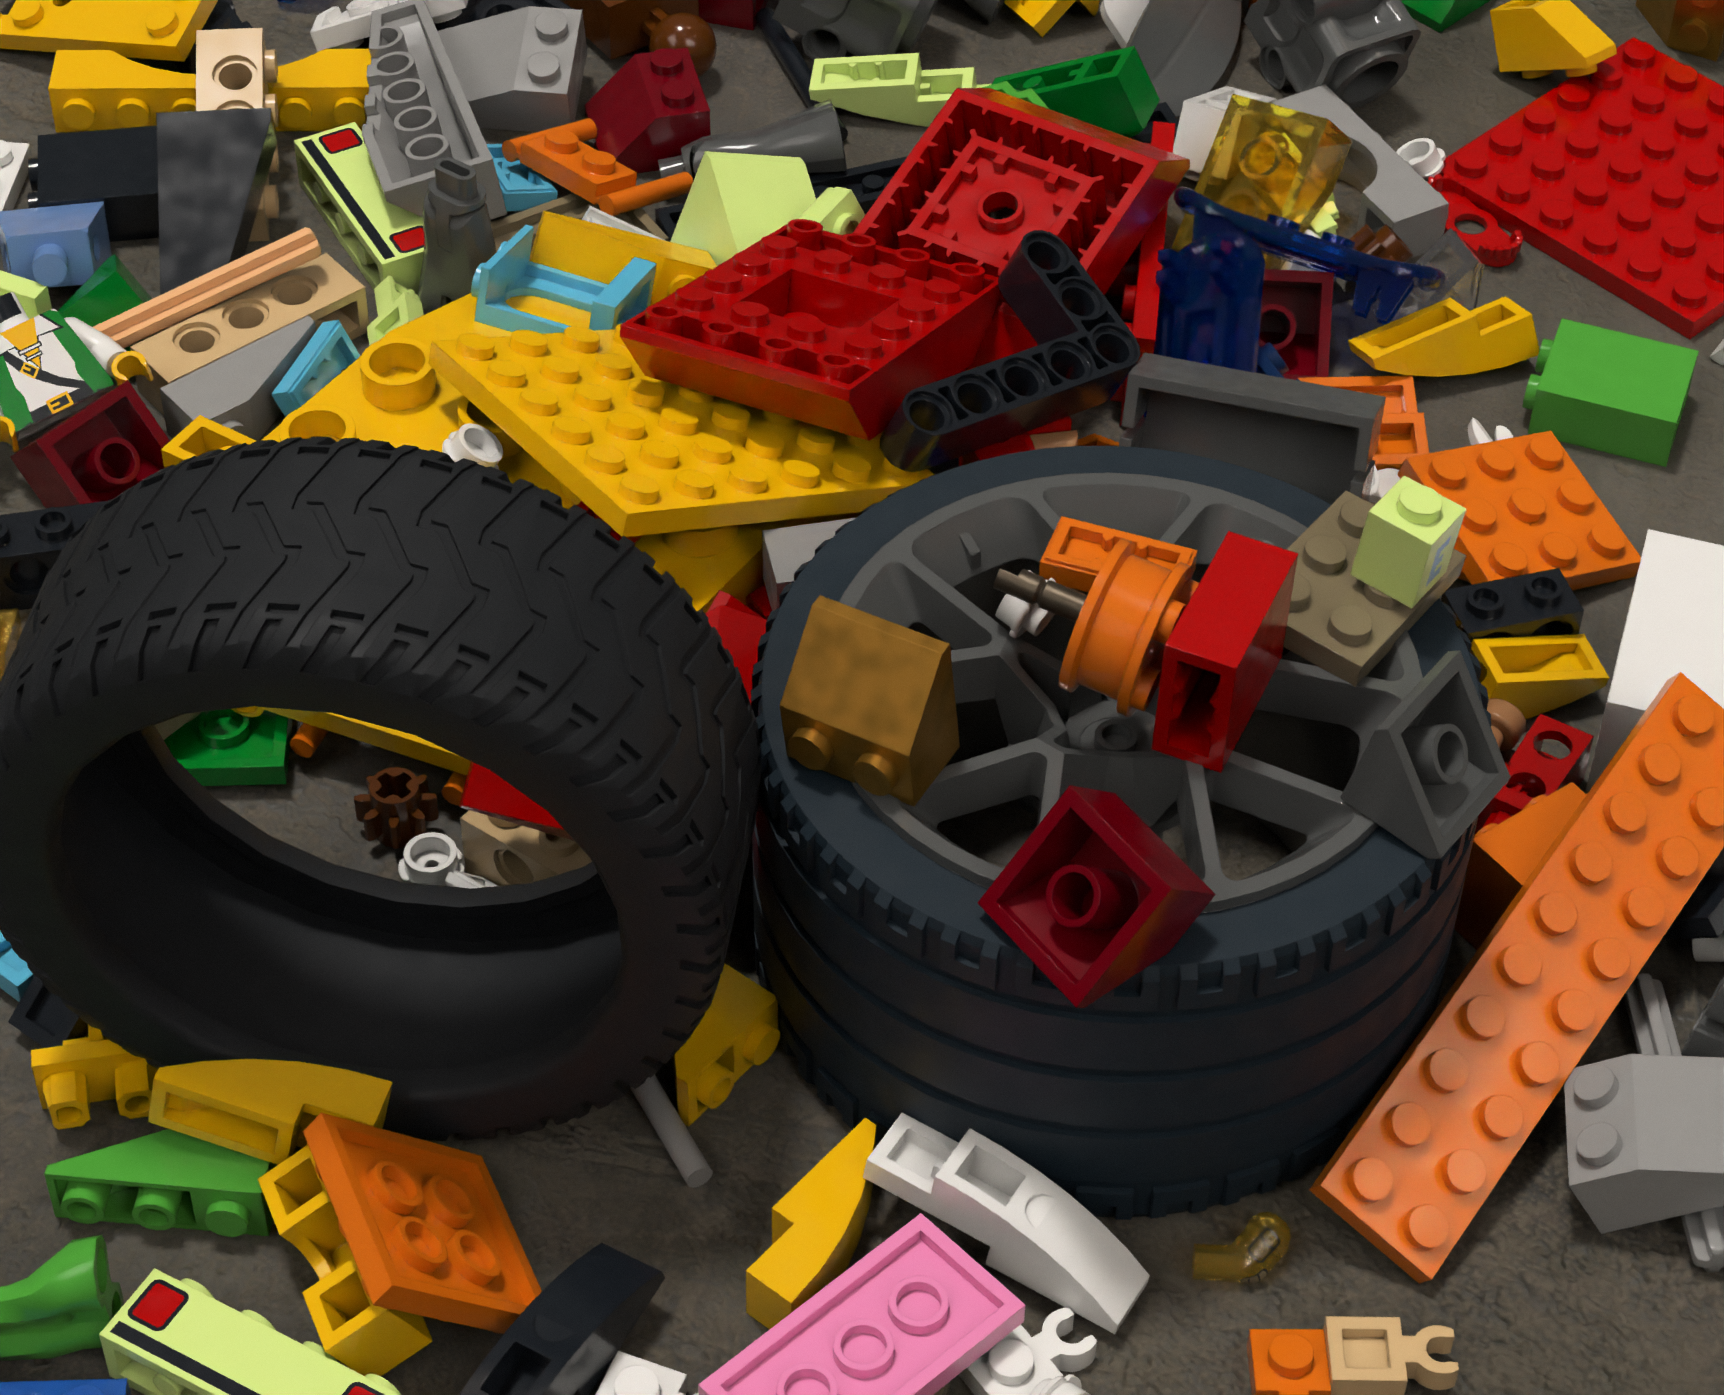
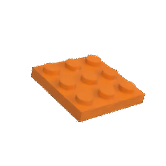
(1527, 512)
(423, 1225)

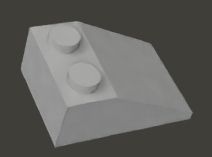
(520, 67)
(1645, 1137)

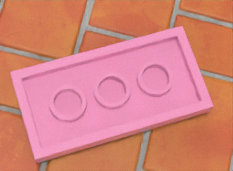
(884, 1327)

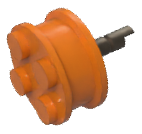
(1117, 625)

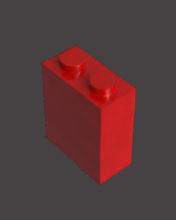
(1224, 651)

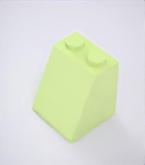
(741, 201)

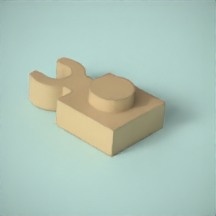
(1376, 1358)

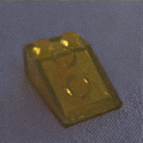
(1270, 164)

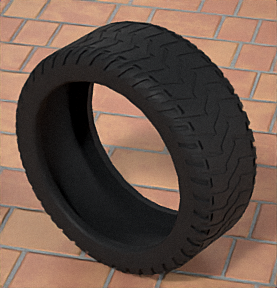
(420, 607)

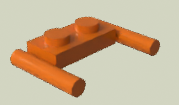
(590, 173)

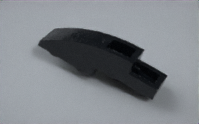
(570, 1328)

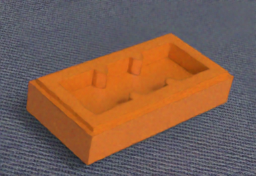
(1081, 548)

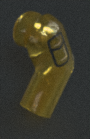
(1248, 1257)

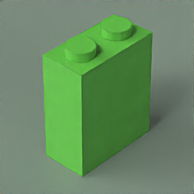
(1610, 391)

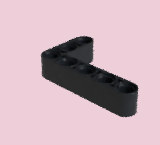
(1076, 366)

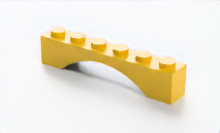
(111, 92)

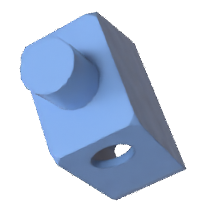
(55, 243)

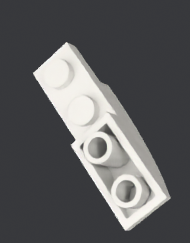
(1024, 1217)

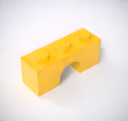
(346, 1320)

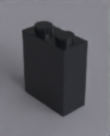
(98, 167)

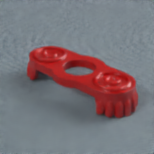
(1491, 246)

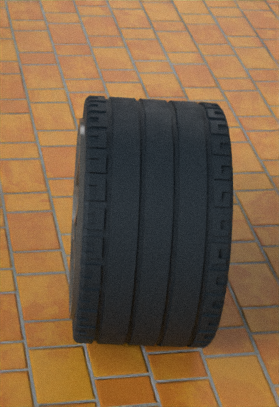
(1275, 1004)

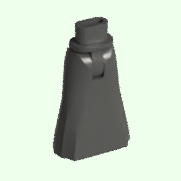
(807, 134)
(455, 233)

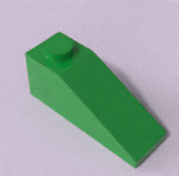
(1098, 89)

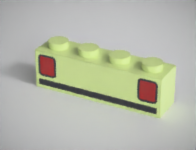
(348, 195)
(188, 1343)

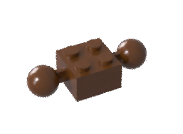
(628, 25)

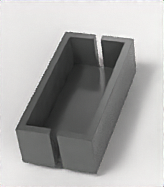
(1263, 422)

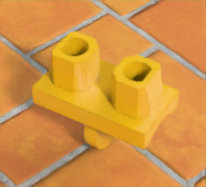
(90, 1072)

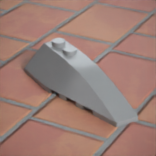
(419, 110)

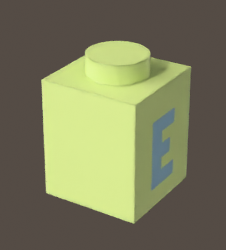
(1407, 541)

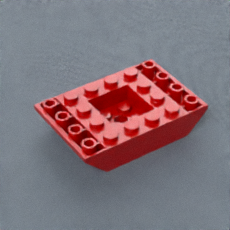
(1048, 167)
(818, 327)

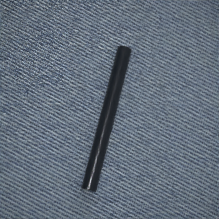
(790, 57)

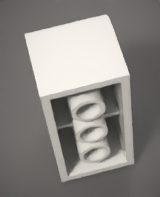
(1668, 630)

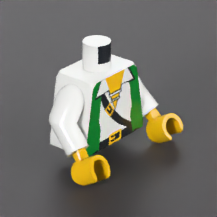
(54, 368)

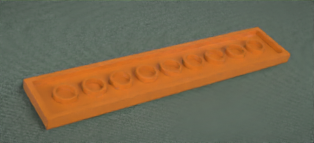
(1536, 989)

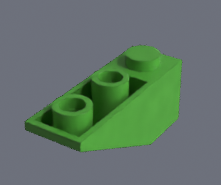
(163, 1185)

